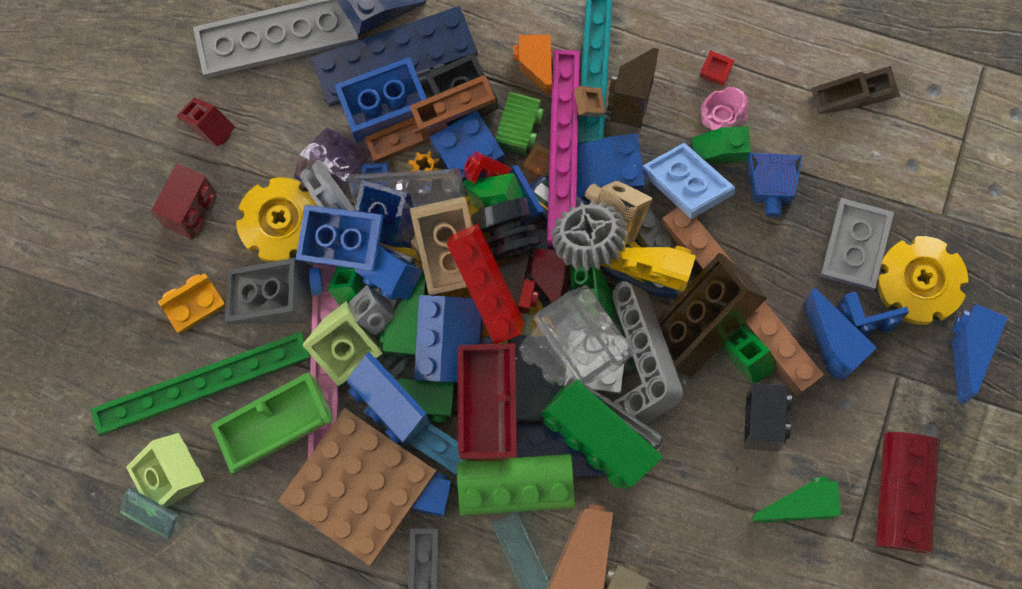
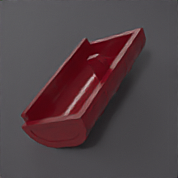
(487, 402)
(907, 492)

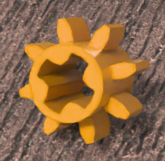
(422, 160)

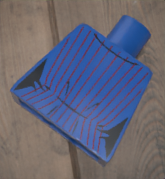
(773, 180)

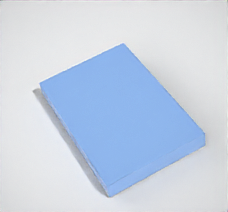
(688, 180)

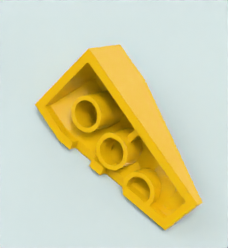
(656, 264)

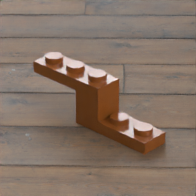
(430, 118)

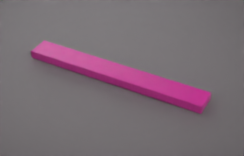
(563, 136)

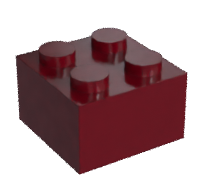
(184, 201)

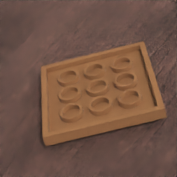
(357, 487)

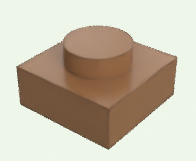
(589, 101)

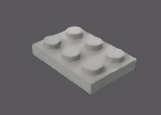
(856, 244)

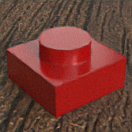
(717, 68)
(529, 297)

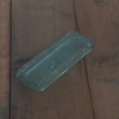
(520, 553)

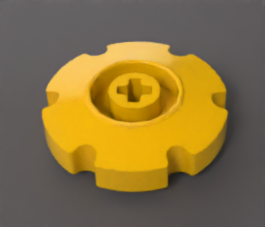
(262, 208)
(929, 261)

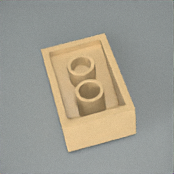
(433, 229)

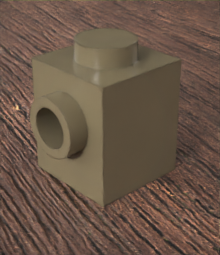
(626, 578)

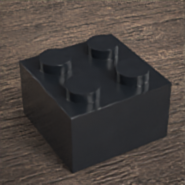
(455, 75)
(766, 417)

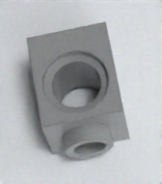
(371, 310)

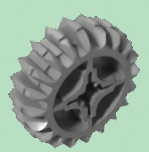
(572, 237)

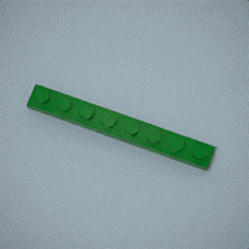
(199, 384)

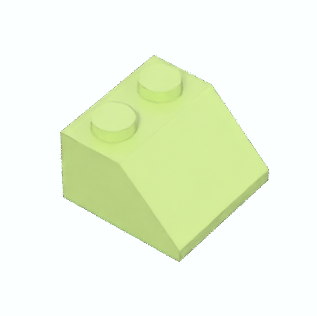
(341, 344)
(165, 470)

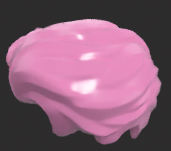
(725, 109)

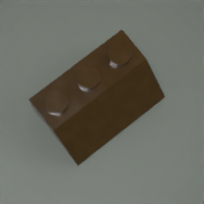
(632, 89)

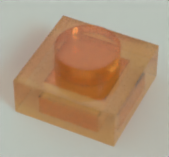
(538, 161)

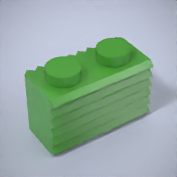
(518, 124)

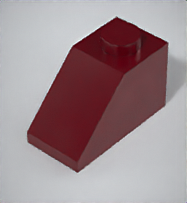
(206, 121)
(550, 273)

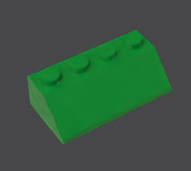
(599, 435)

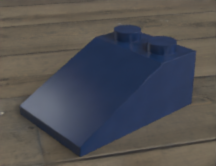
(371, 13)

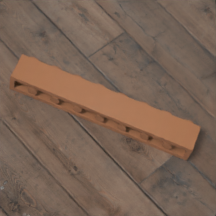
(789, 357)

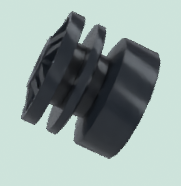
(506, 228)

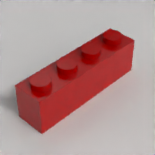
(486, 284)

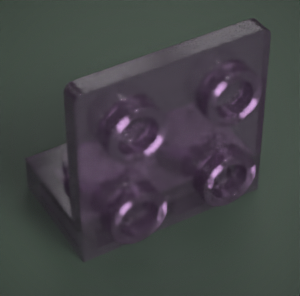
(337, 153)

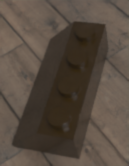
(708, 313)

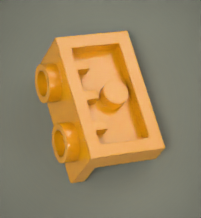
(191, 303)

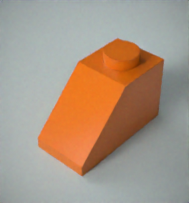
(535, 59)

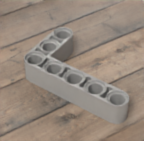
(659, 379)

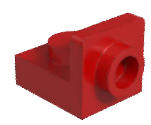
(490, 167)

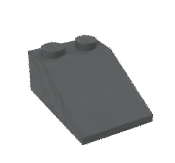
(269, 293)

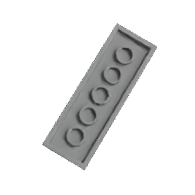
(272, 36)

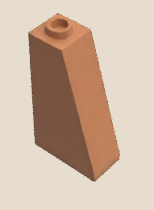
(586, 552)

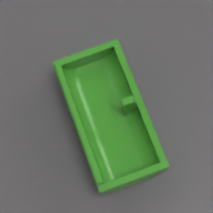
(272, 422)
(515, 485)

